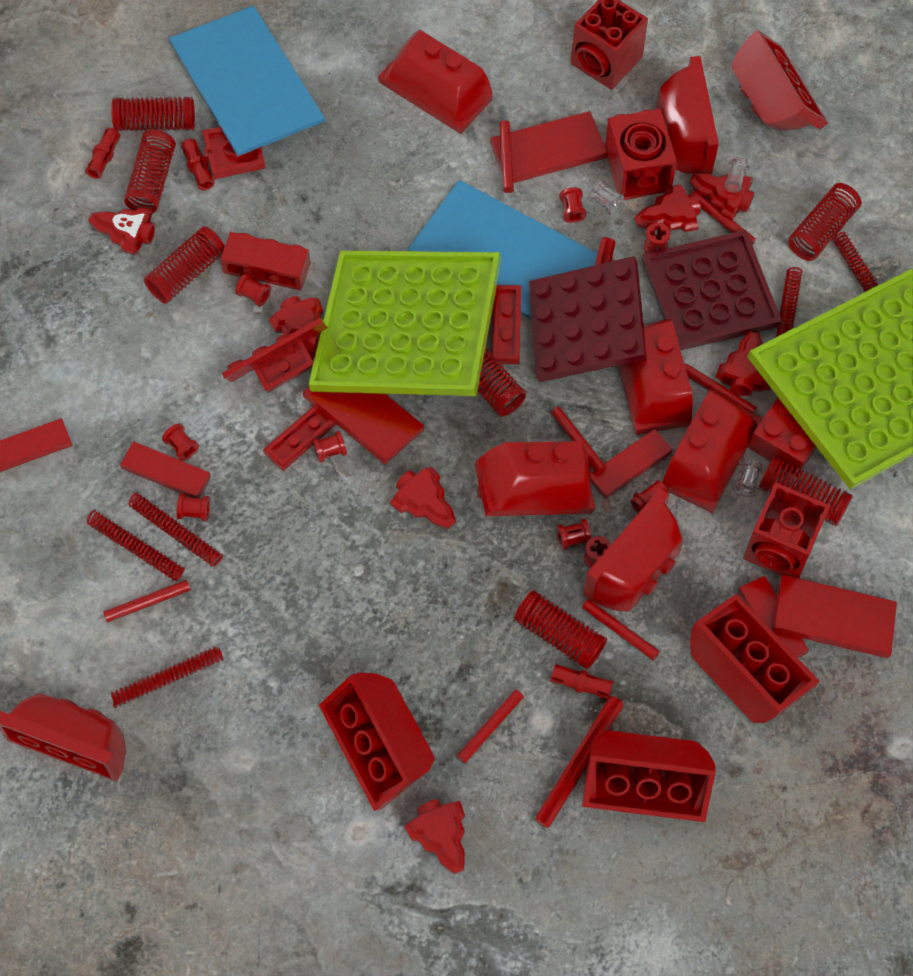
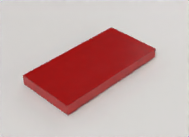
(553, 146)
(369, 419)
(835, 616)

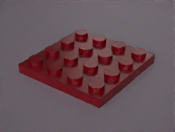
(712, 289)
(587, 319)

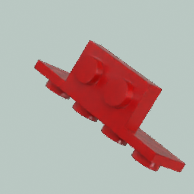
(281, 360)

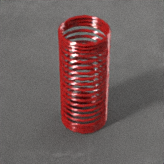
(135, 109)
(151, 171)
(813, 236)
(161, 287)
(500, 401)
(772, 473)
(580, 636)

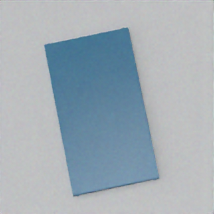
(246, 80)
(479, 223)

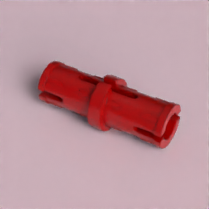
(102, 153)
(197, 164)
(581, 681)

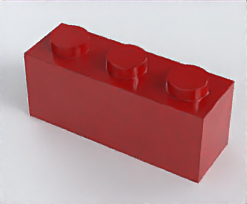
(266, 260)

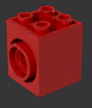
(608, 41)
(640, 153)
(786, 531)

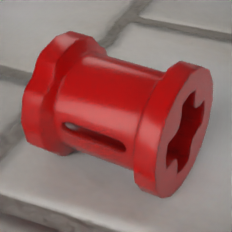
(572, 203)
(660, 239)
(253, 289)
(180, 442)
(329, 446)
(193, 507)
(573, 534)
(592, 557)

